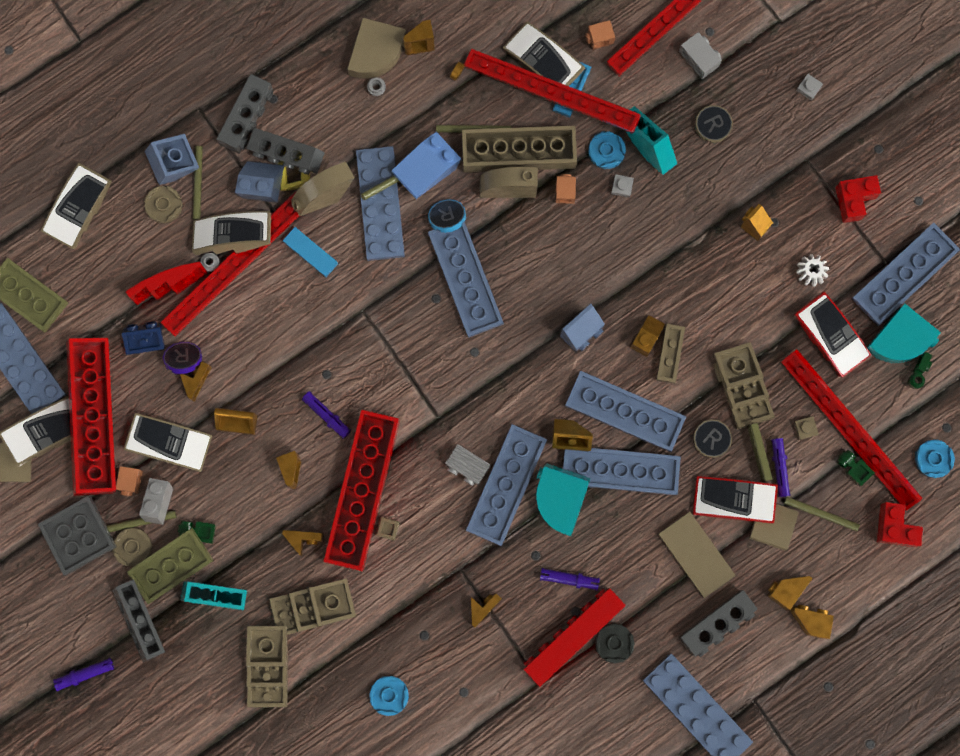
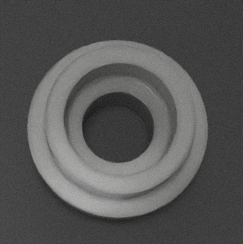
(376, 81)
(210, 268)

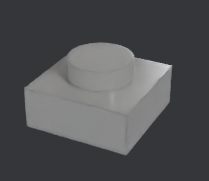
(809, 87)
(622, 186)

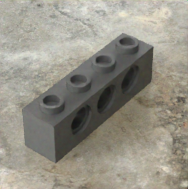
(253, 87)
(310, 159)
(746, 612)
(138, 620)

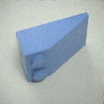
(426, 165)

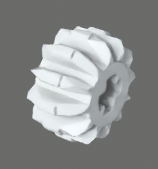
(810, 263)

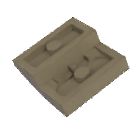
(10, 471)
(780, 532)

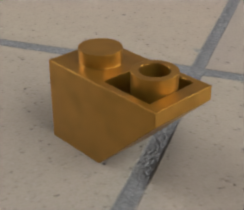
(756, 222)
(813, 623)

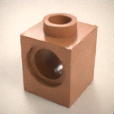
(600, 35)
(565, 189)
(128, 481)

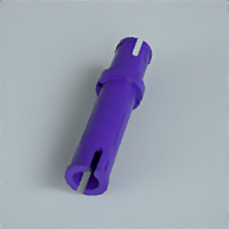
(333, 421)
(780, 467)
(570, 579)
(83, 674)

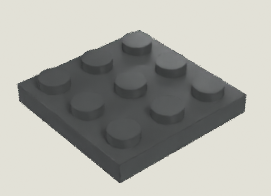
(77, 535)

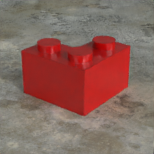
(852, 195)
(892, 527)

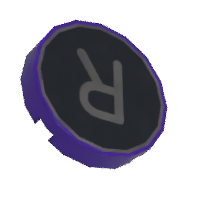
(182, 357)

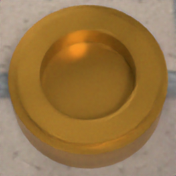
(457, 71)

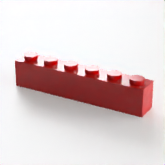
(574, 637)

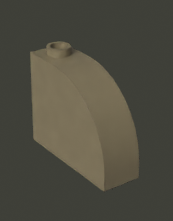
(375, 49)
(509, 183)
(323, 189)

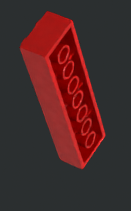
(91, 416)
(362, 490)

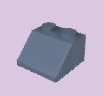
(171, 158)
(259, 181)
(582, 329)

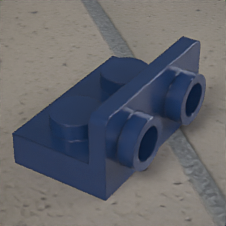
(143, 338)

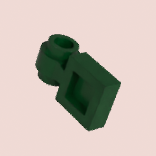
(923, 364)
(858, 471)
(204, 531)

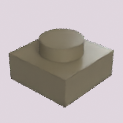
(806, 428)

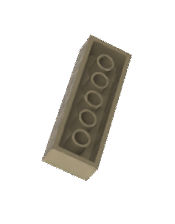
(519, 147)

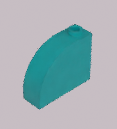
(653, 143)
(903, 337)
(560, 497)
(213, 595)

